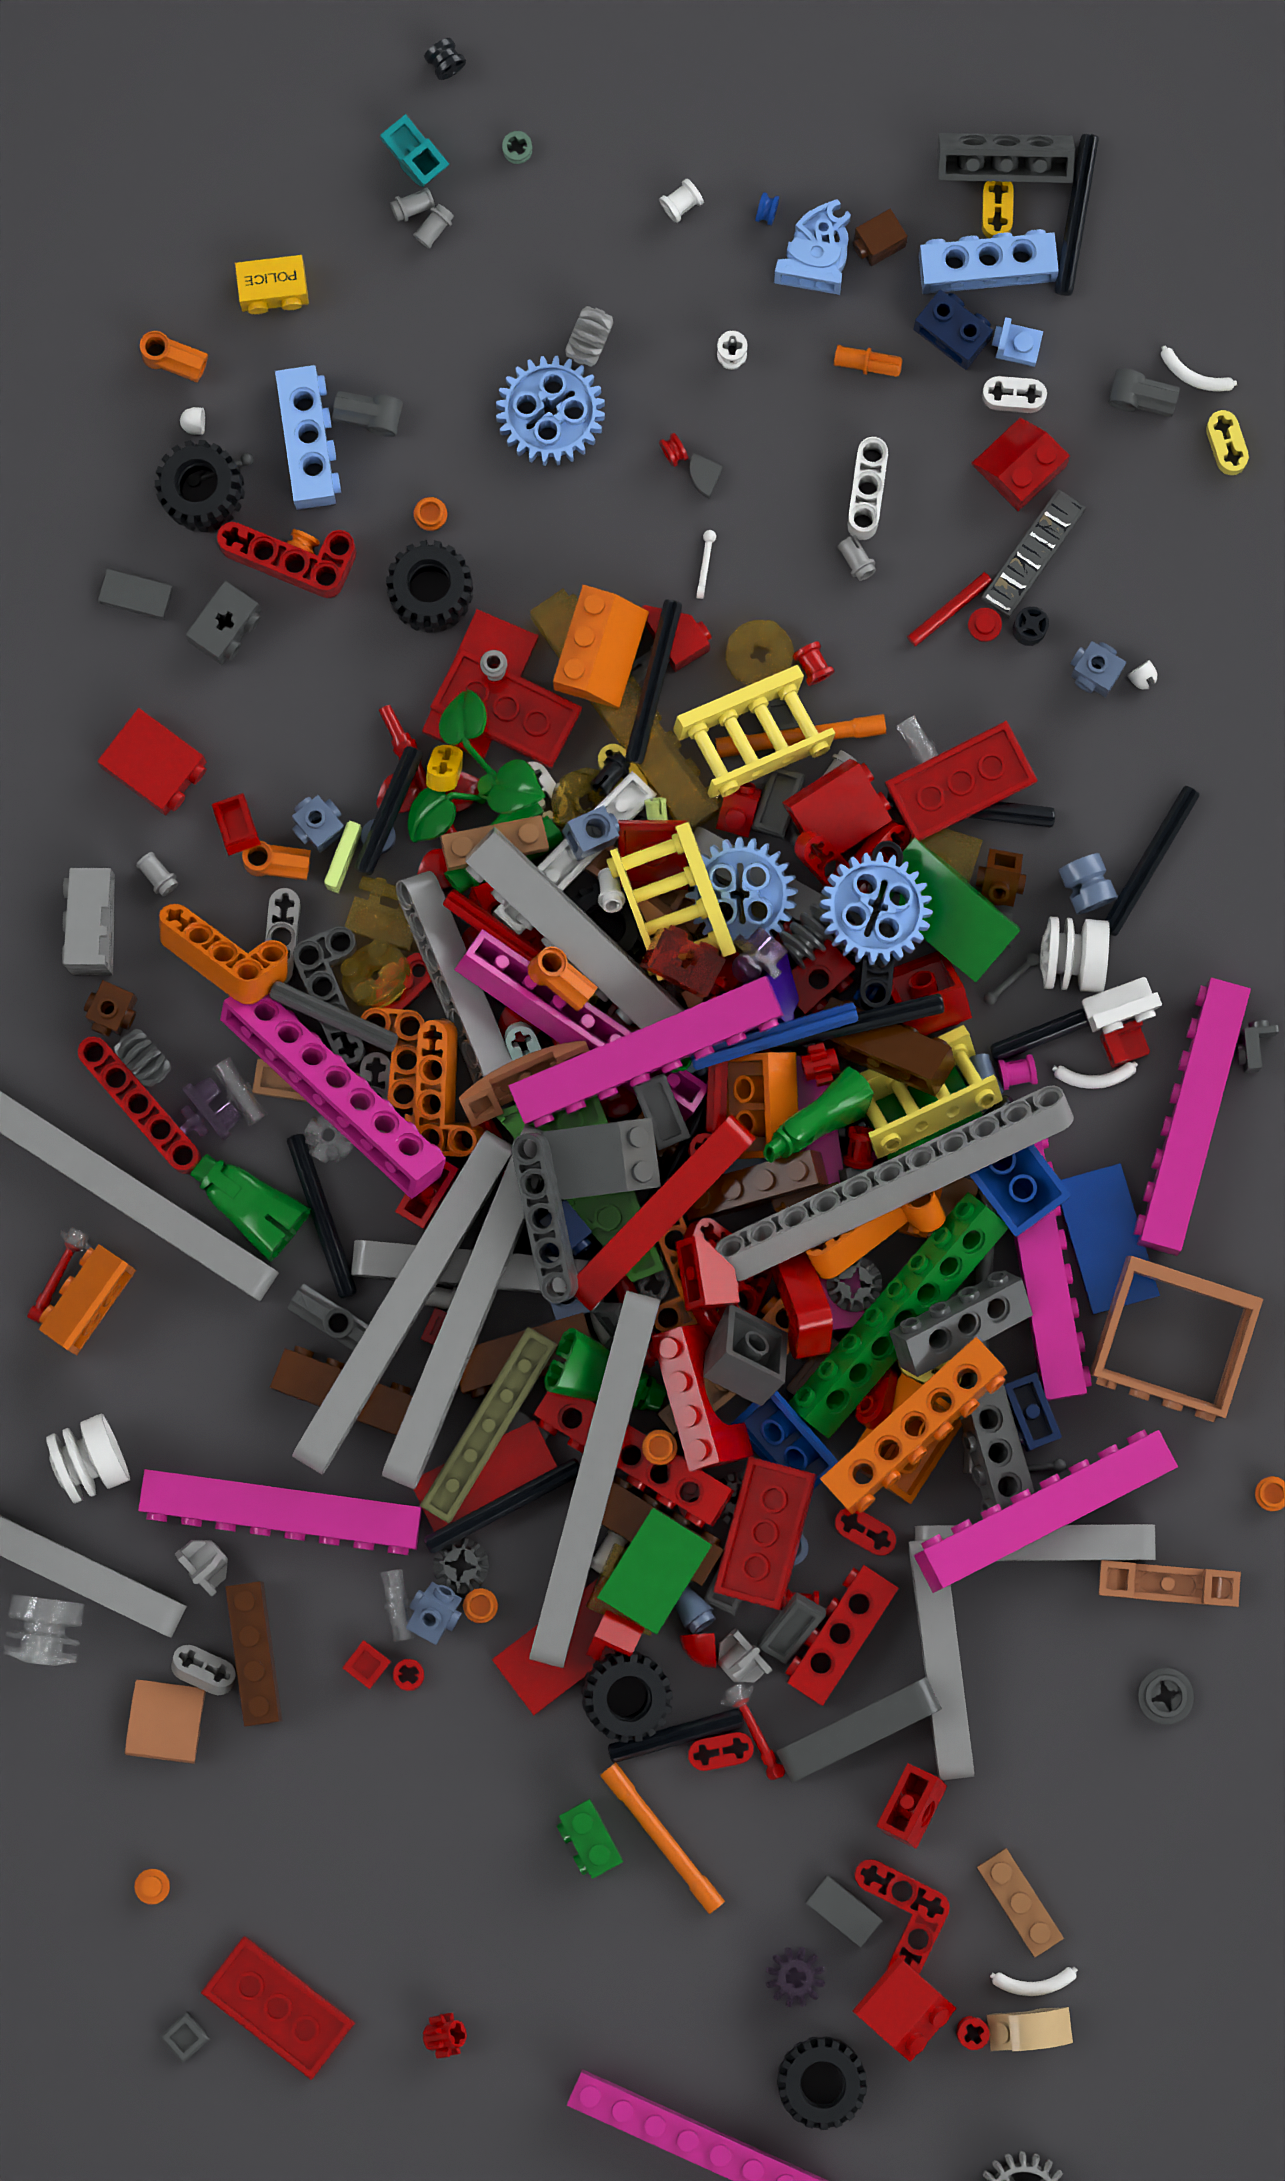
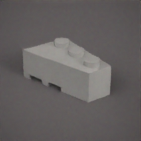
(89, 921)

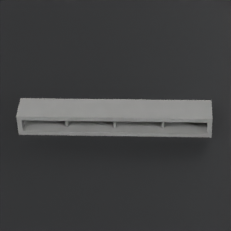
(570, 929)

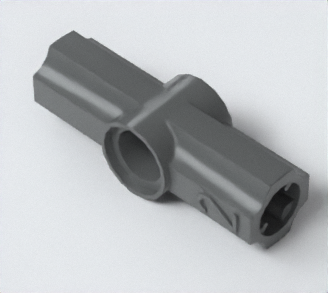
(320, 1311)

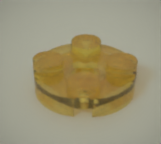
(767, 636)
(567, 794)
(364, 963)

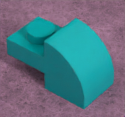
(414, 152)

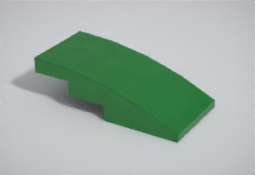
(963, 921)

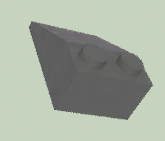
(604, 1158)

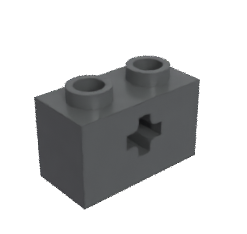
(225, 605)

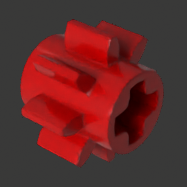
(820, 1064)
(444, 2035)

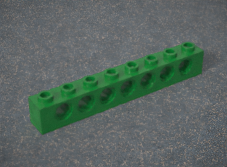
(868, 1347)

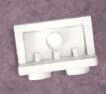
(1119, 1004)

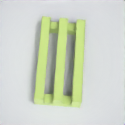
(343, 856)

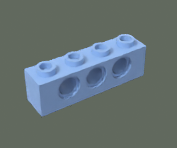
(975, 275)
(292, 387)

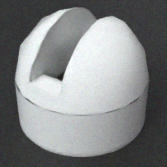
(193, 421)
(1142, 673)

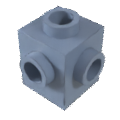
(1094, 679)
(320, 834)
(434, 1612)

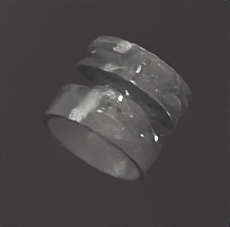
(44, 1629)

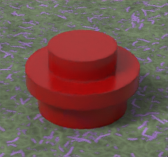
(985, 624)

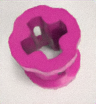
(1017, 1072)

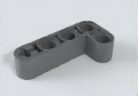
(322, 972)

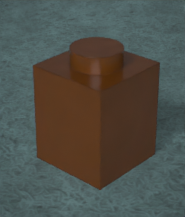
(879, 237)

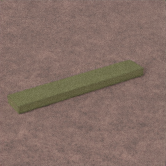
(488, 1424)

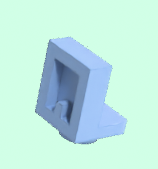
(1017, 343)

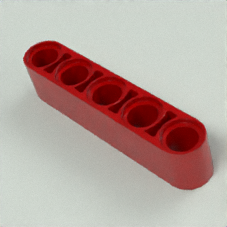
(125, 1096)

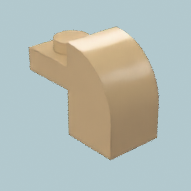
(1030, 2029)

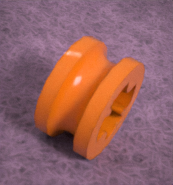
(303, 541)

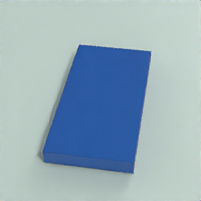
(1102, 1235)

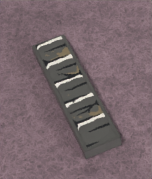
(1033, 553)

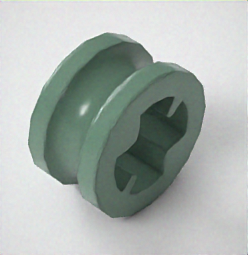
(520, 137)

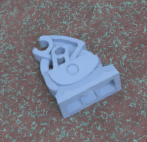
(813, 255)

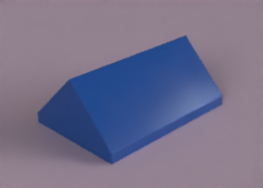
(1021, 1188)
(784, 1438)

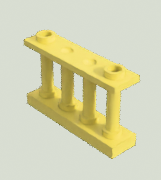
(753, 699)
(693, 875)
(937, 1115)

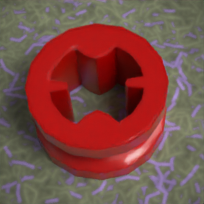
(673, 450)
(409, 1663)

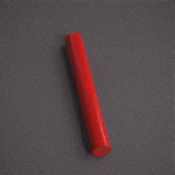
(949, 609)

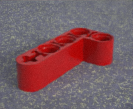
(285, 553)
(805, 1306)

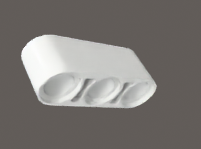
(867, 472)

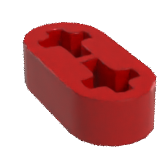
(861, 1539)
(721, 1760)

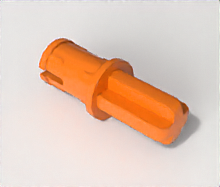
(867, 361)

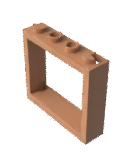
(1171, 1399)

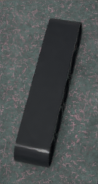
(869, 975)

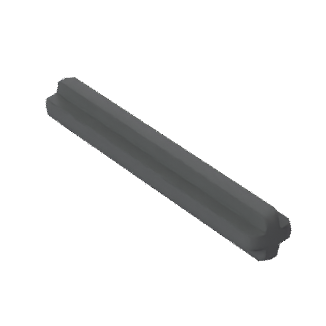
(333, 1016)

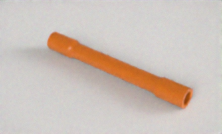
(856, 728)
(697, 1883)

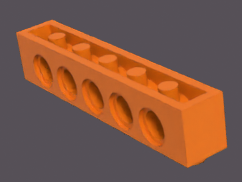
(919, 1406)

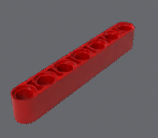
(662, 1211)

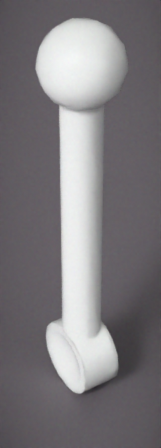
(709, 537)

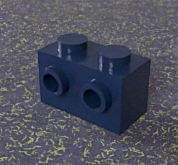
(953, 328)
(578, 1232)
(1032, 1412)

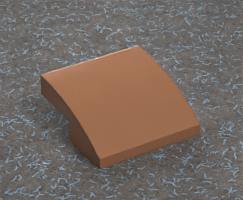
(165, 1721)

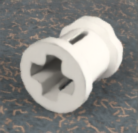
(681, 200)
(723, 346)

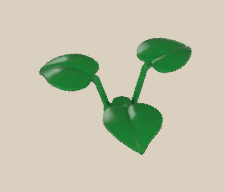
(506, 791)

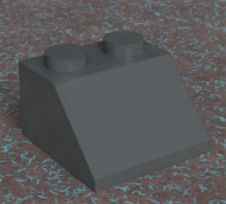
(746, 1355)

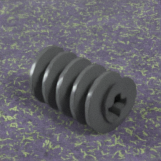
(809, 935)

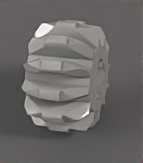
(589, 336)

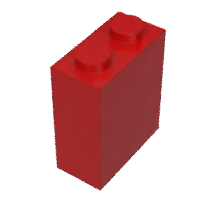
(153, 762)
(840, 806)

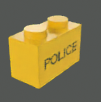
(272, 284)

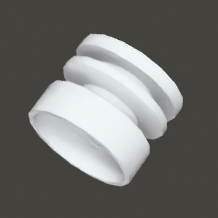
(1075, 954)
(87, 1458)

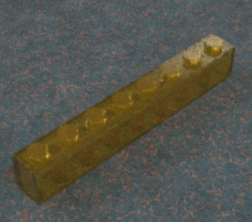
(663, 764)

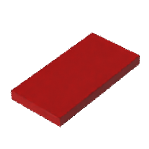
(483, 635)
(516, 709)
(961, 782)
(514, 1462)
(765, 1533)
(542, 1683)
(277, 2007)

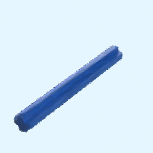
(781, 1034)

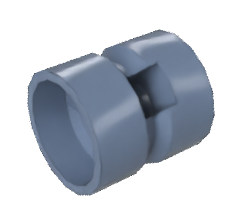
(1088, 883)

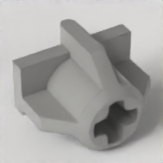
(204, 1562)
(741, 1659)

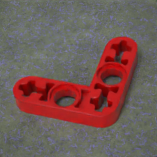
(817, 864)
(918, 1918)

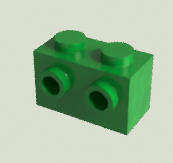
(591, 1839)

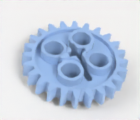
(570, 432)
(772, 893)
(847, 897)

